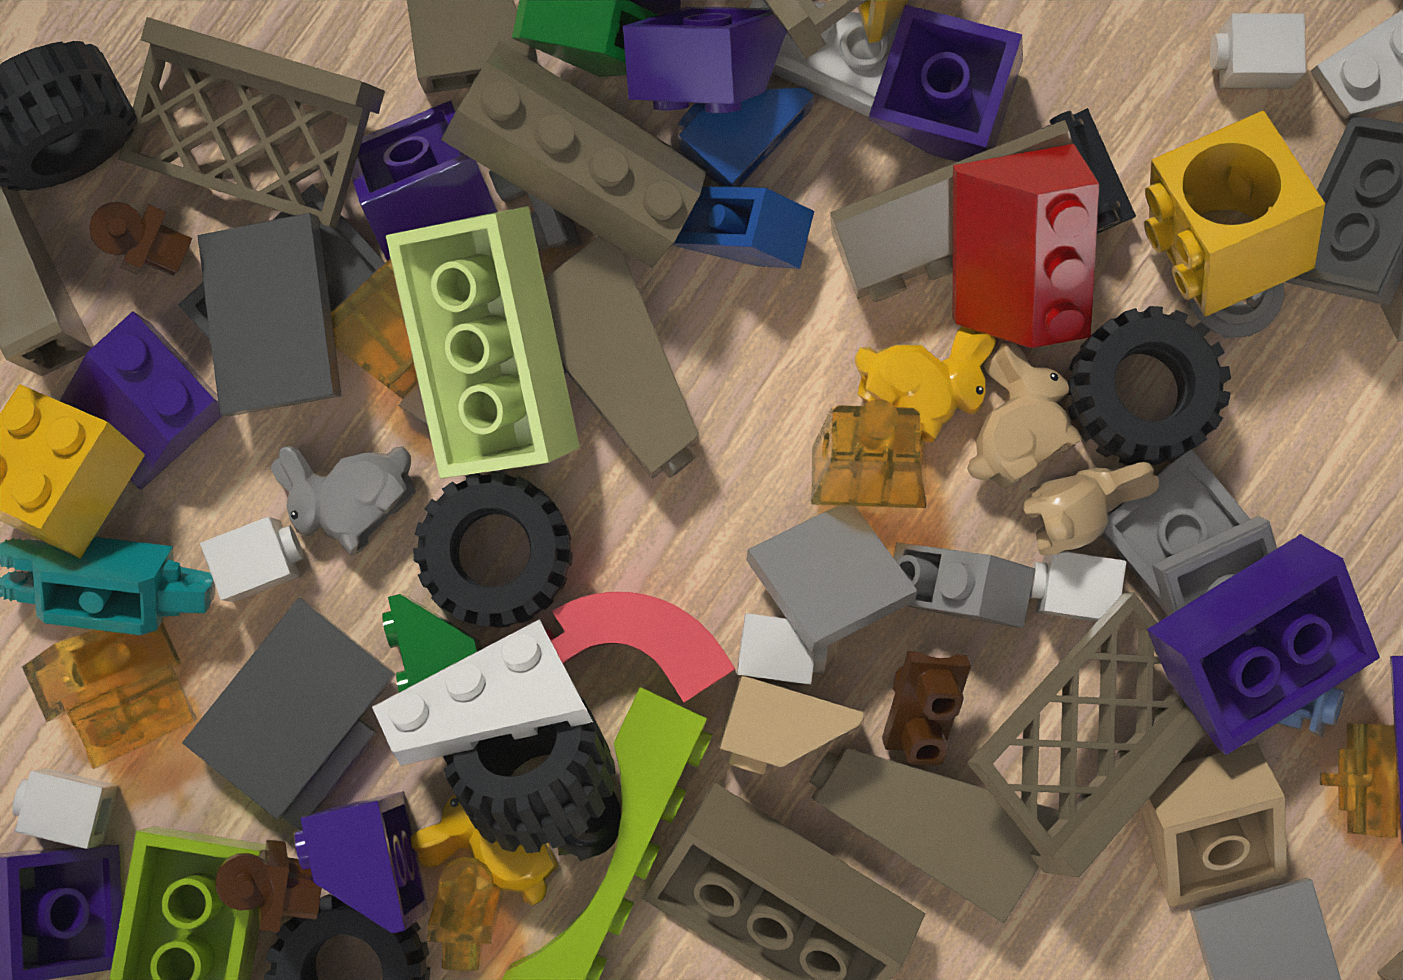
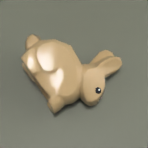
(1027, 425)
(1077, 506)

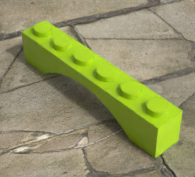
(651, 755)

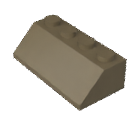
(576, 155)
(912, 224)
(780, 898)

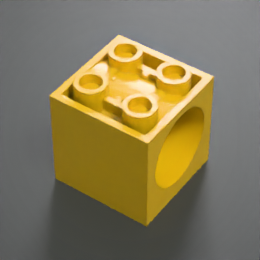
(1244, 171)

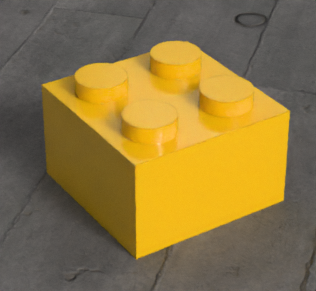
(60, 470)

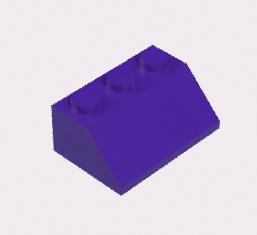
(1265, 642)
(366, 859)

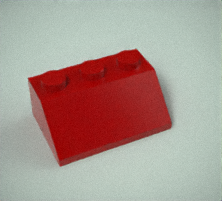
(1025, 246)

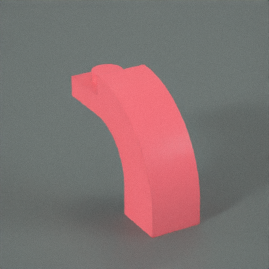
(656, 627)

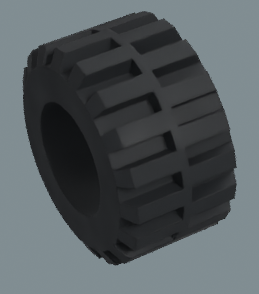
(59, 115)
(1192, 365)
(441, 540)
(540, 803)
(300, 939)

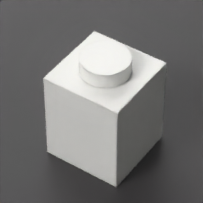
(1259, 50)
(252, 558)
(1077, 585)
(776, 652)
(64, 807)

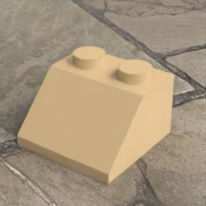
(779, 725)
(1217, 826)

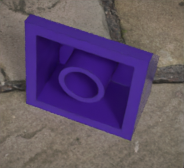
(702, 57)
(947, 83)
(415, 179)
(144, 393)
(59, 911)

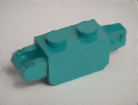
(111, 587)

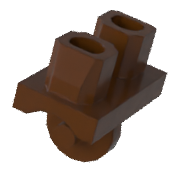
(121, 231)
(925, 706)
(274, 886)

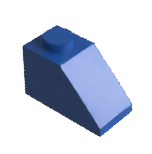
(740, 141)
(747, 227)

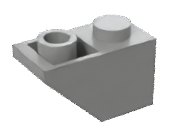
(967, 584)

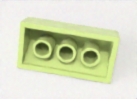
(483, 343)

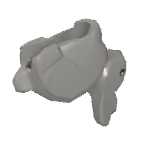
(350, 498)

